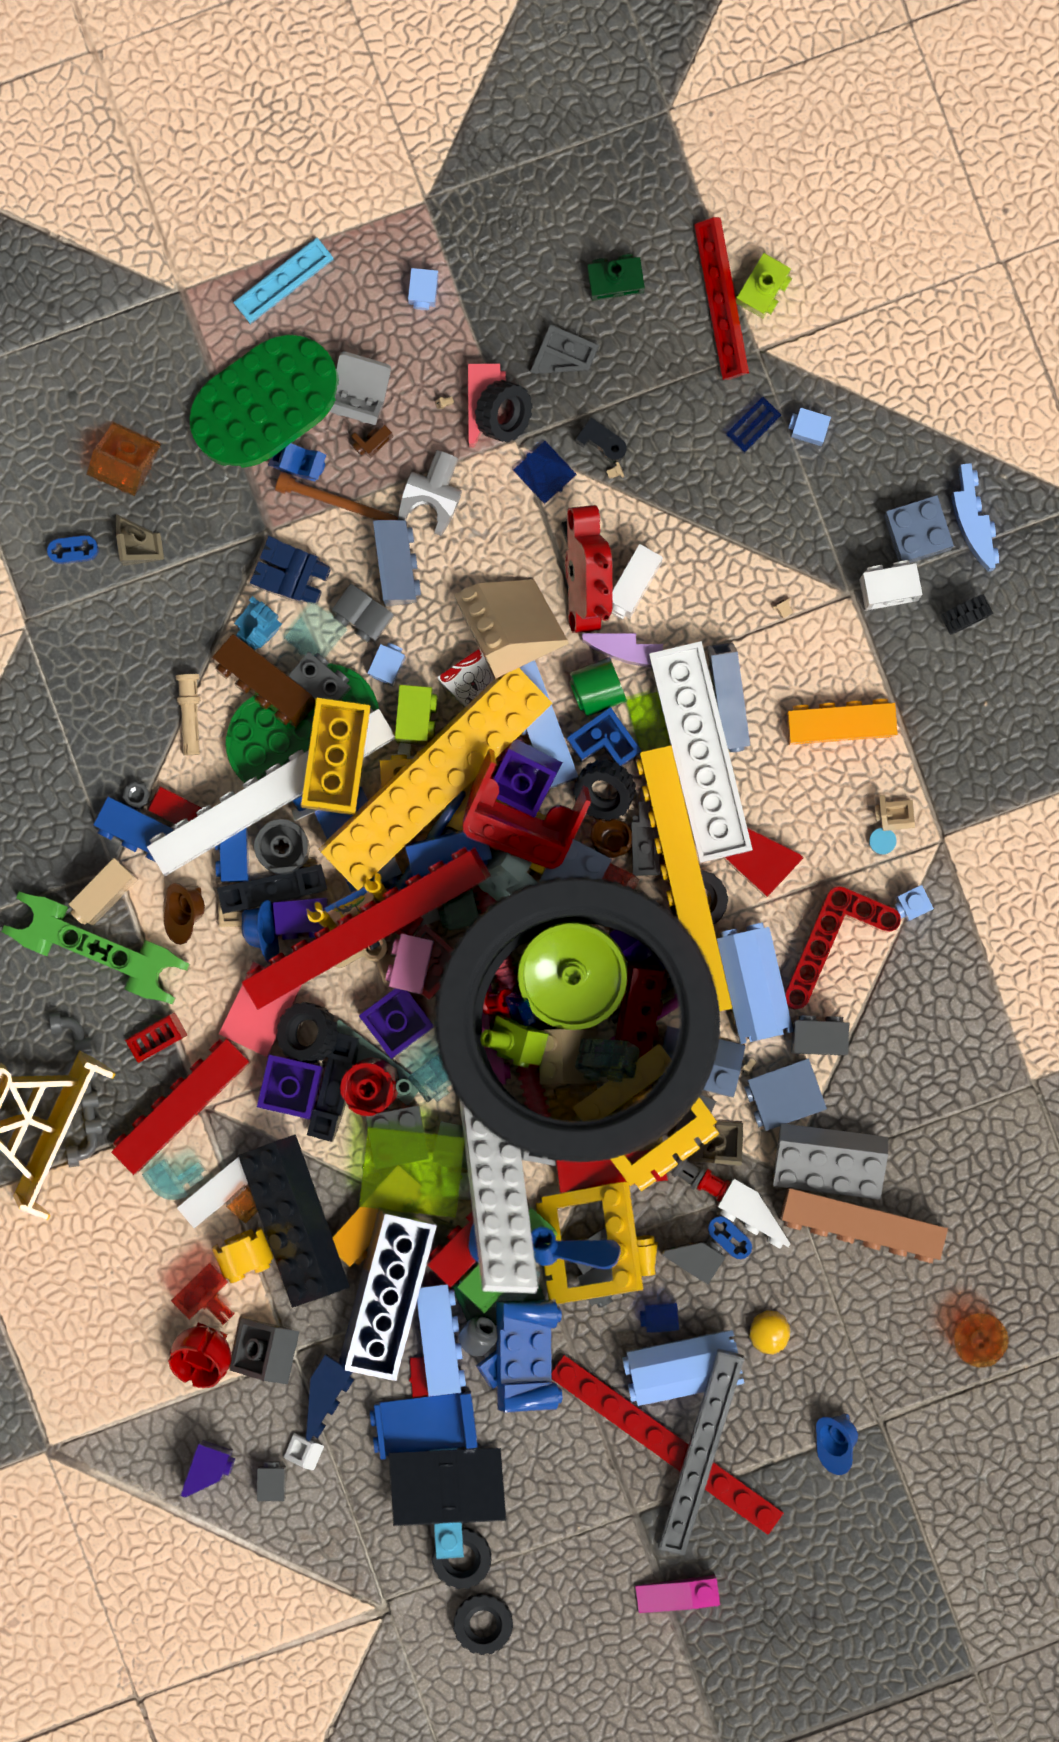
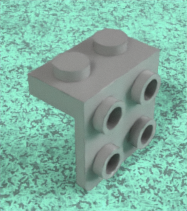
(360, 387)

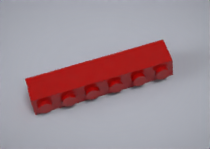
(181, 1106)

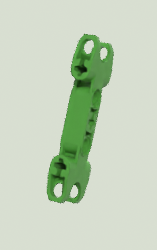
(50, 928)

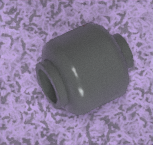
(478, 1336)

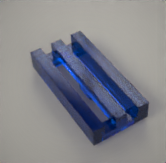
(738, 441)

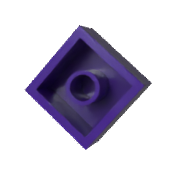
(525, 777)
(396, 1021)
(289, 1087)

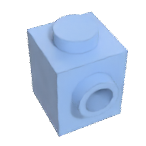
(913, 903)

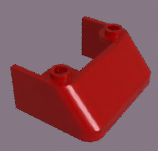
(516, 832)

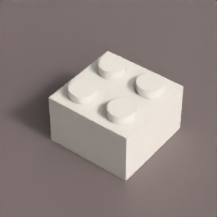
(890, 585)

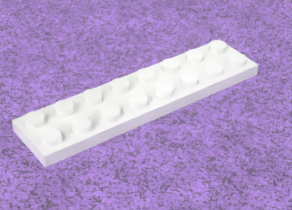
(700, 752)
(499, 1210)

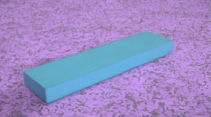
(283, 280)

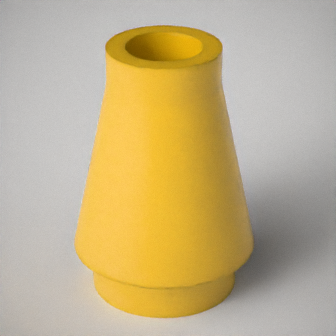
(647, 1254)

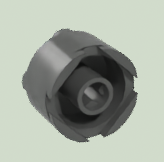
(271, 835)

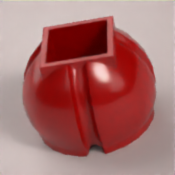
(200, 1356)

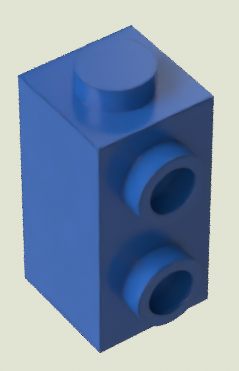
(234, 858)

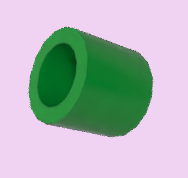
(597, 687)

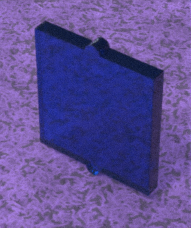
(544, 472)

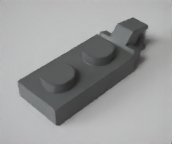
(644, 852)

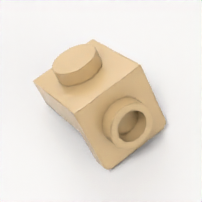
(895, 814)

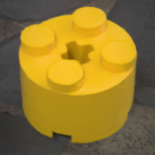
(243, 1254)

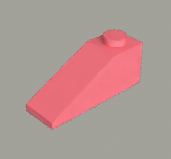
(478, 379)

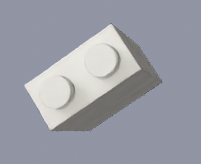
(635, 581)

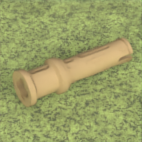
(188, 700)

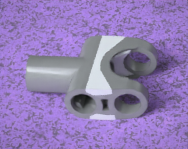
(433, 491)

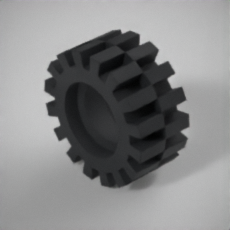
(966, 614)

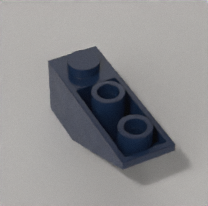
(324, 1389)

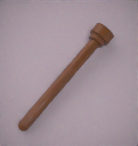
(288, 484)

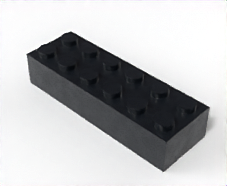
(294, 1221)

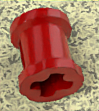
(497, 1002)
(713, 1185)

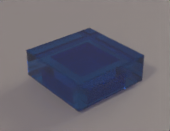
(520, 1009)

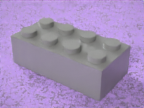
(830, 1161)

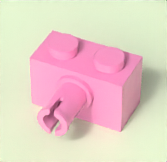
(410, 963)

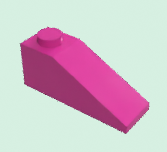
(678, 1594)

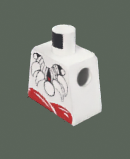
(467, 678)

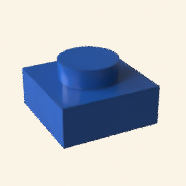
(488, 1369)

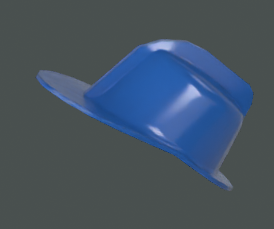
(259, 929)
(835, 1443)

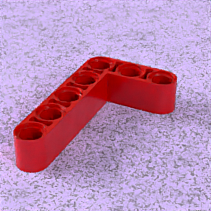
(828, 937)

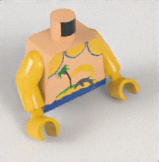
(349, 904)

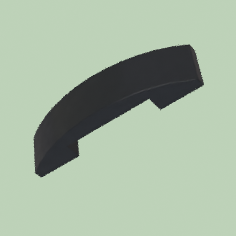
(273, 888)
(330, 1104)

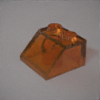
(123, 459)

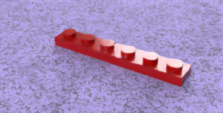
(721, 298)

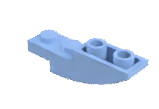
(975, 529)

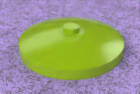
(573, 975)

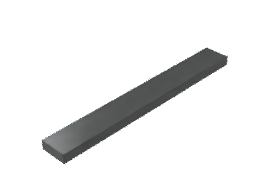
(701, 1451)

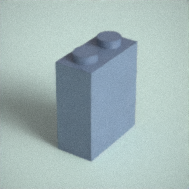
(785, 1095)

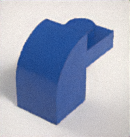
(299, 462)

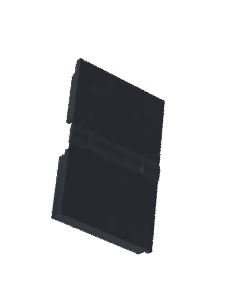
(447, 1487)

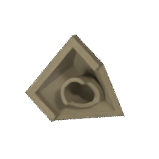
(137, 543)
(724, 1148)

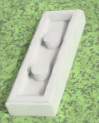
(213, 1194)

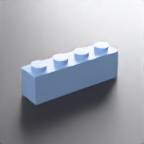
(438, 1340)

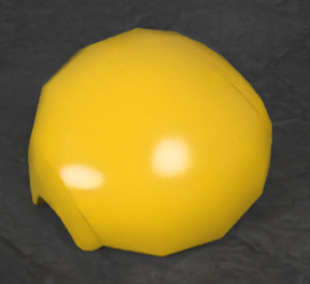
(770, 1332)

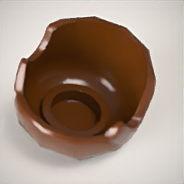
(611, 837)

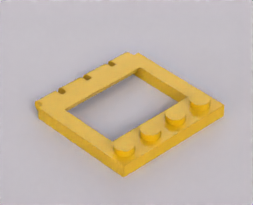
(615, 1094)
(619, 1228)

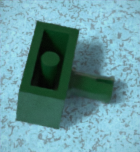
(615, 277)

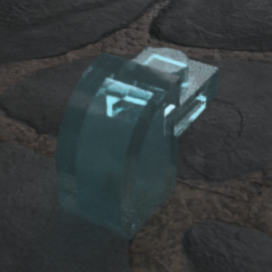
(168, 1184)

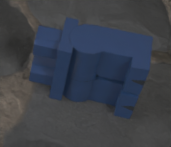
(297, 575)

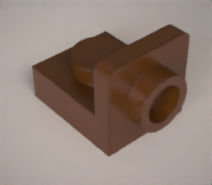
(376, 440)

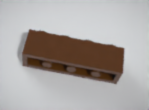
(264, 681)

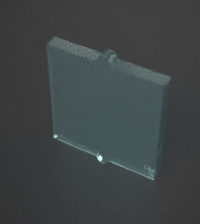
(315, 632)

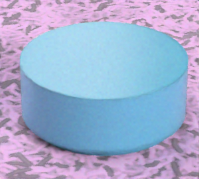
(882, 841)

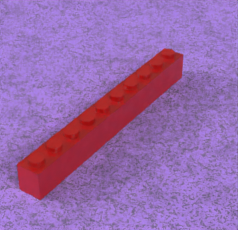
(366, 928)

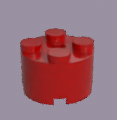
(357, 1093)

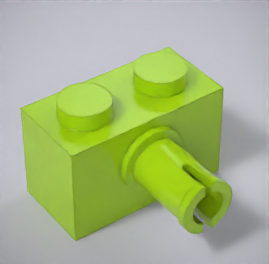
(763, 286)
(516, 1041)

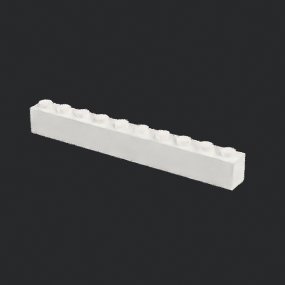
(247, 806)

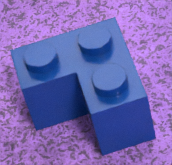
(604, 732)

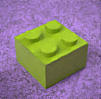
(414, 715)

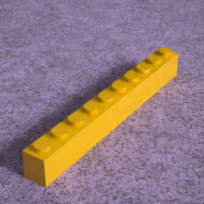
(681, 858)

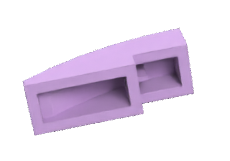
(622, 647)

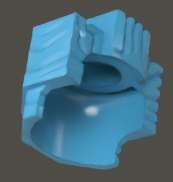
(257, 624)

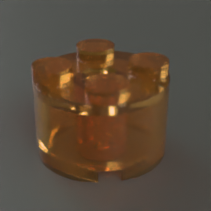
(991, 1349)

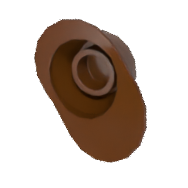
(182, 910)

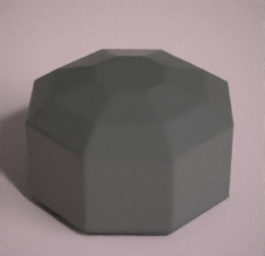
(136, 795)

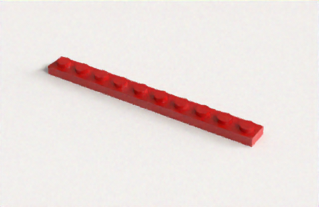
(662, 1442)

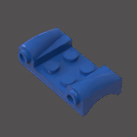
(525, 1356)

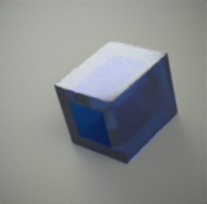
(660, 1317)

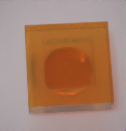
(242, 1204)

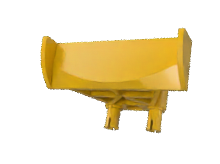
(53, 1129)

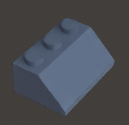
(396, 562)
(726, 1068)

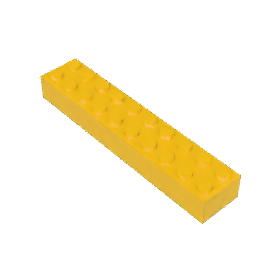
(434, 777)

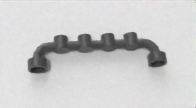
(89, 1099)

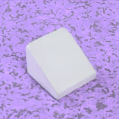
(303, 1452)

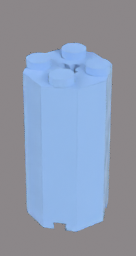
(754, 983)
(675, 1367)

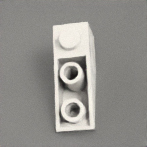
(749, 1207)

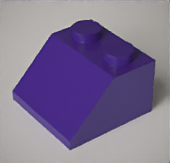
(208, 1467)

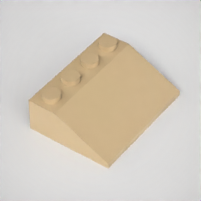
(510, 623)

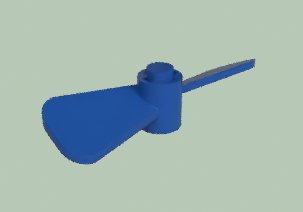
(593, 1253)

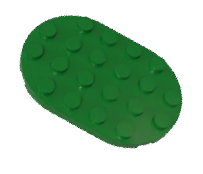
(264, 401)
(260, 740)

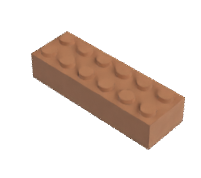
(863, 1223)

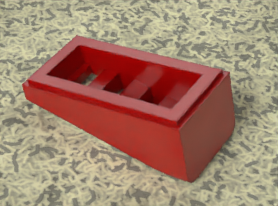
(174, 1024)

